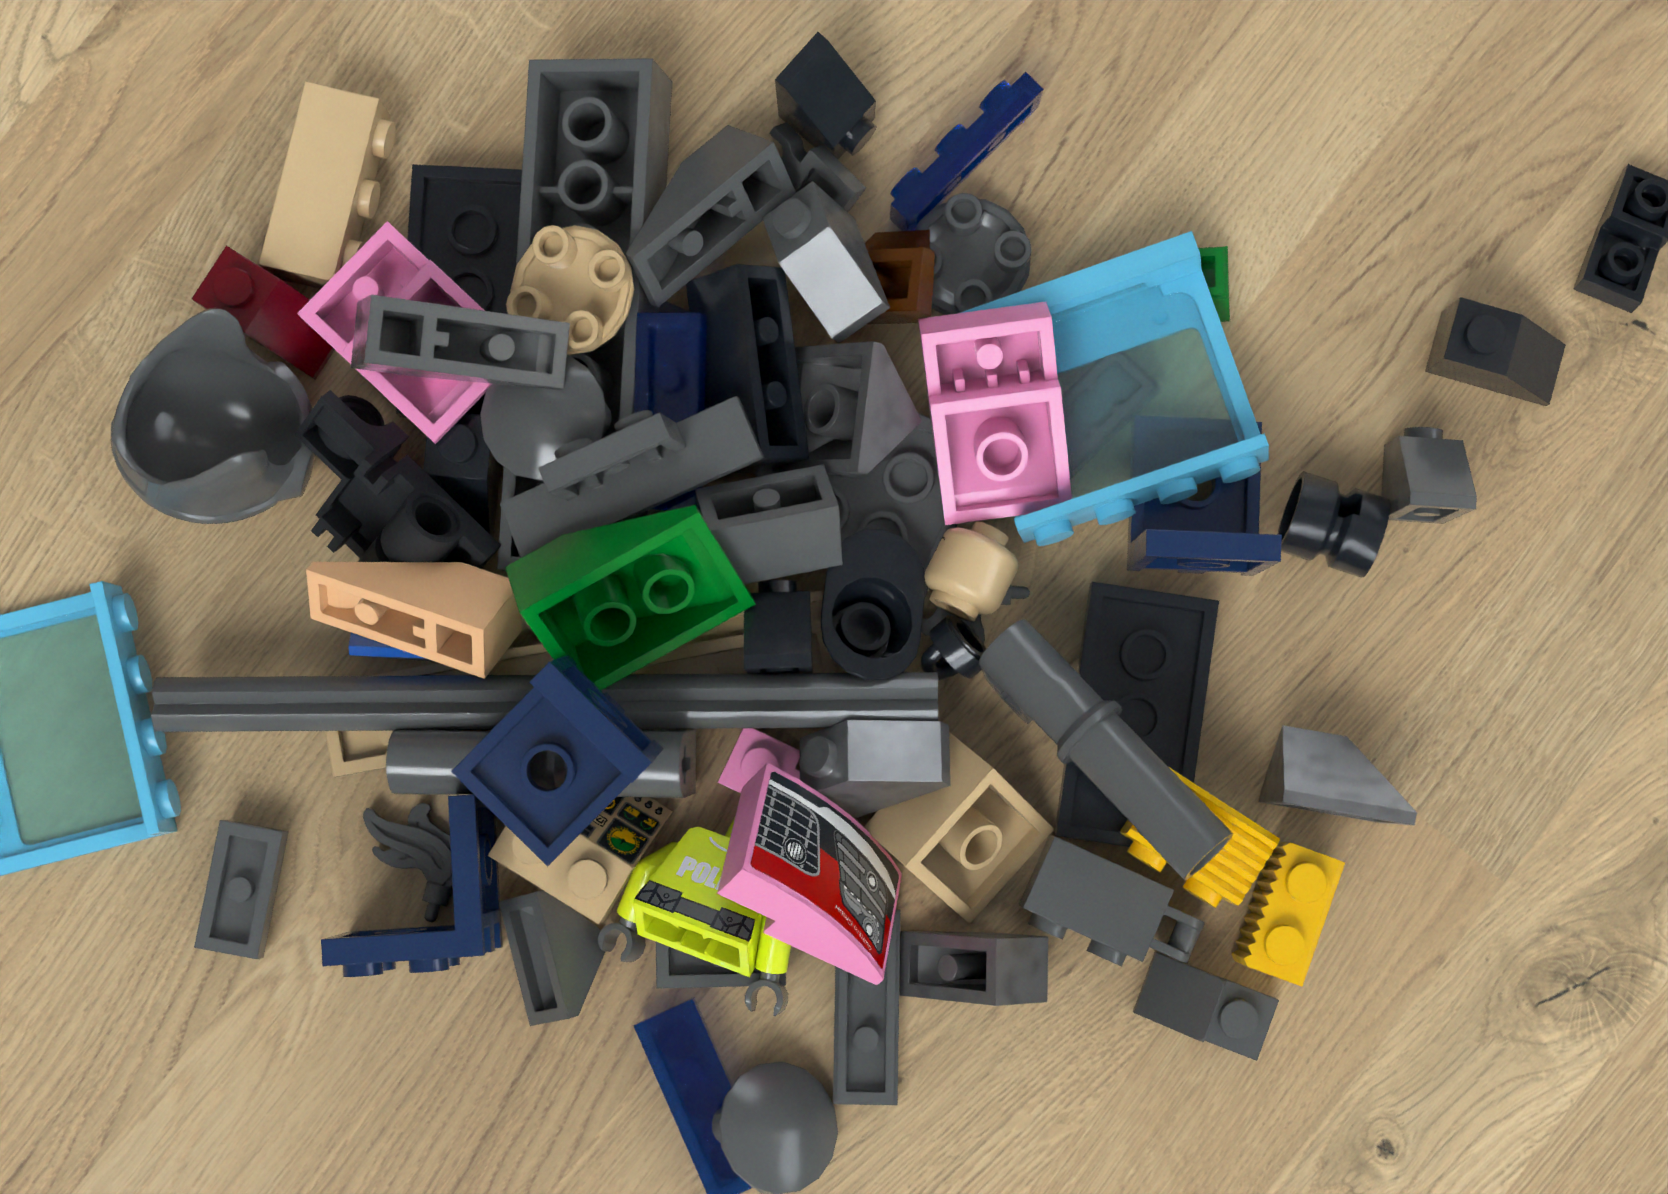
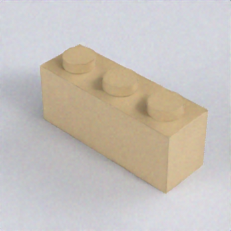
(326, 184)

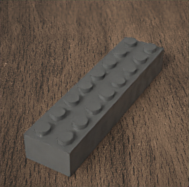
(599, 164)

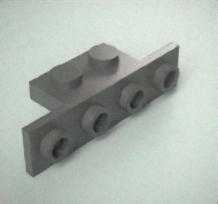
(630, 472)

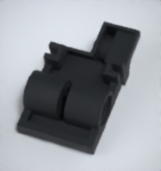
(385, 505)

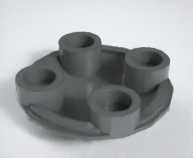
(977, 253)
(531, 423)
(777, 1128)

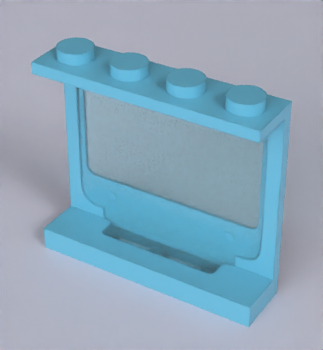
(1142, 387)
(77, 733)

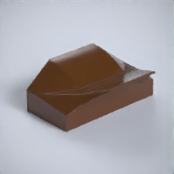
(905, 273)

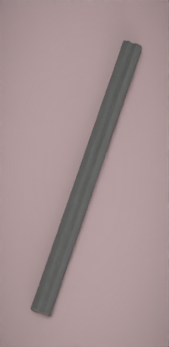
(481, 703)

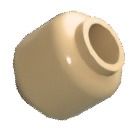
(971, 571)

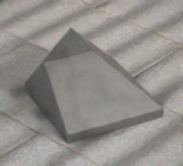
(851, 407)
(1331, 777)

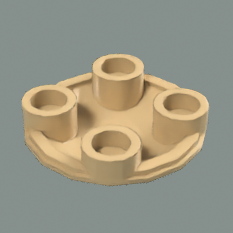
(577, 280)

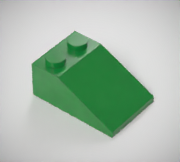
(627, 591)

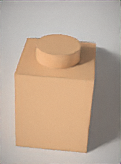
(424, 608)

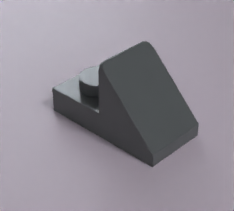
(1205, 1006)

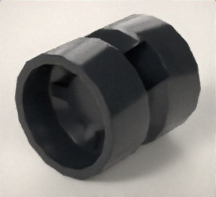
(1333, 524)

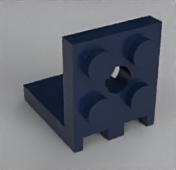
(1204, 534)
(583, 727)
(475, 909)

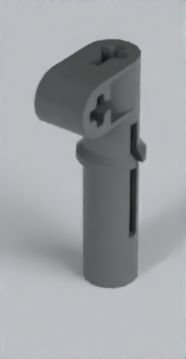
(1092, 735)
(425, 757)

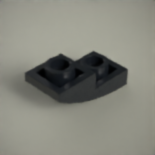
(1627, 240)

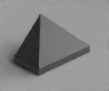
(552, 955)

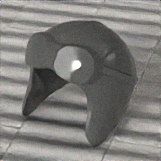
(211, 426)

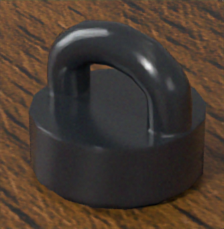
(957, 645)

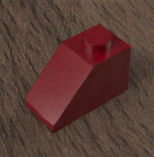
(264, 310)

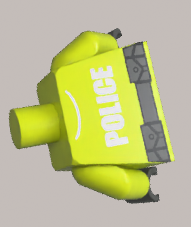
(678, 905)

